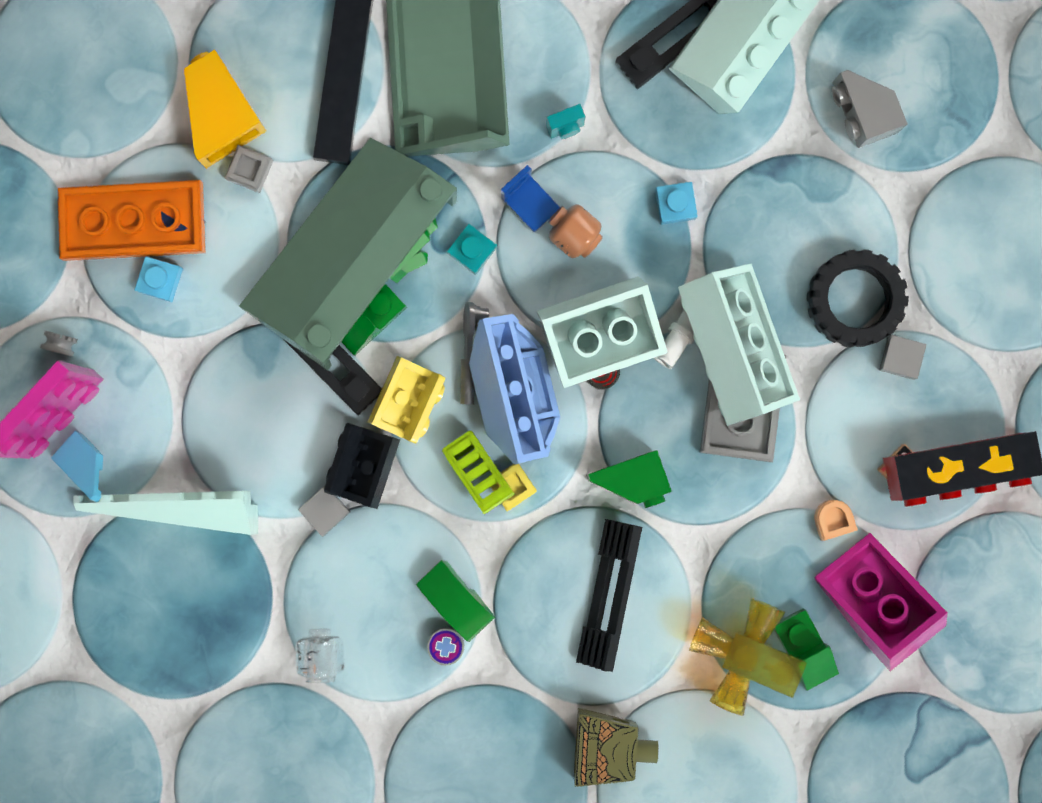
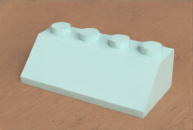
(738, 48)
(738, 343)

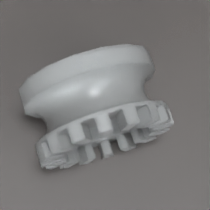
(57, 344)

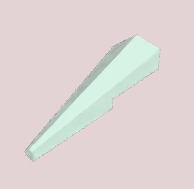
(209, 510)

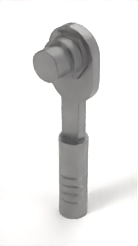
(471, 316)

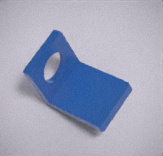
(528, 200)

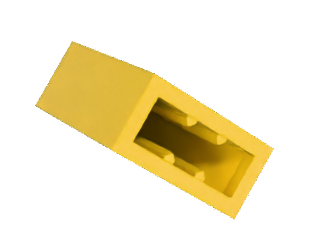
(217, 110)

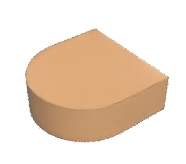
(834, 519)

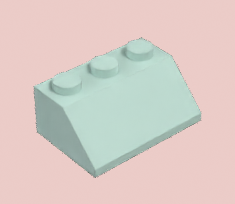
(602, 331)

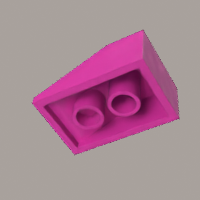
(882, 601)

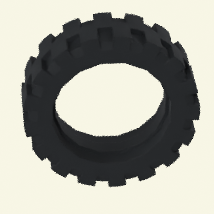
(893, 289)

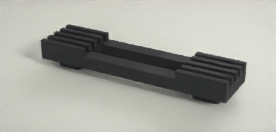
(642, 61)
(355, 389)
(597, 646)

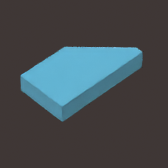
(81, 463)

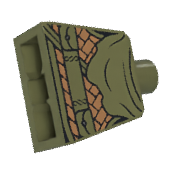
(608, 749)

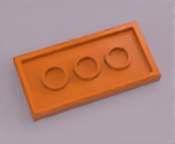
(128, 220)

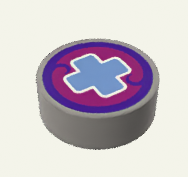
(445, 646)

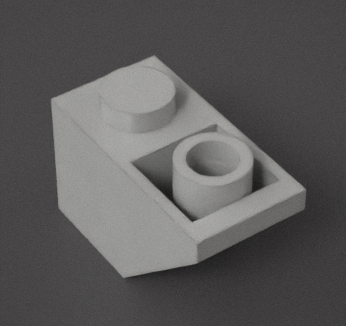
(869, 108)

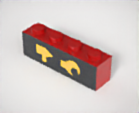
(962, 467)

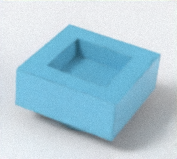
(676, 203)
(158, 279)

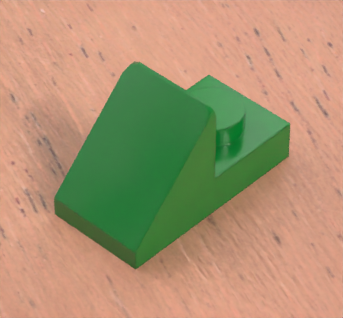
(374, 320)
(803, 641)

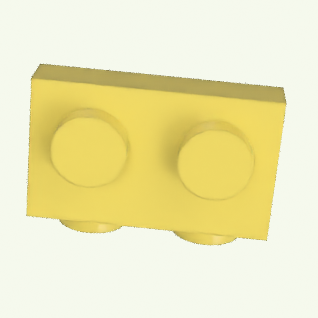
(407, 400)

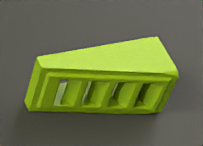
(462, 446)

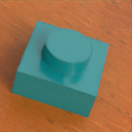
(566, 122)
(472, 249)

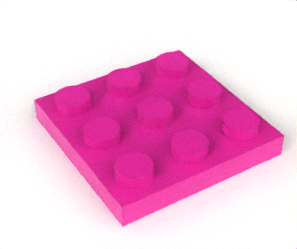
(46, 409)

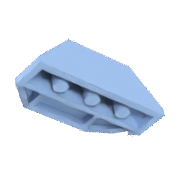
(514, 389)

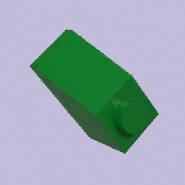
(635, 479)

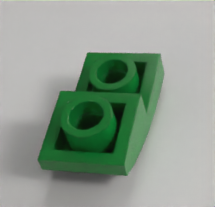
(455, 601)

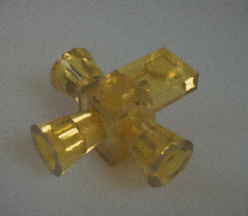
(749, 657)

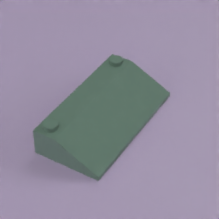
(447, 76)
(347, 249)

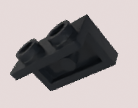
(361, 465)

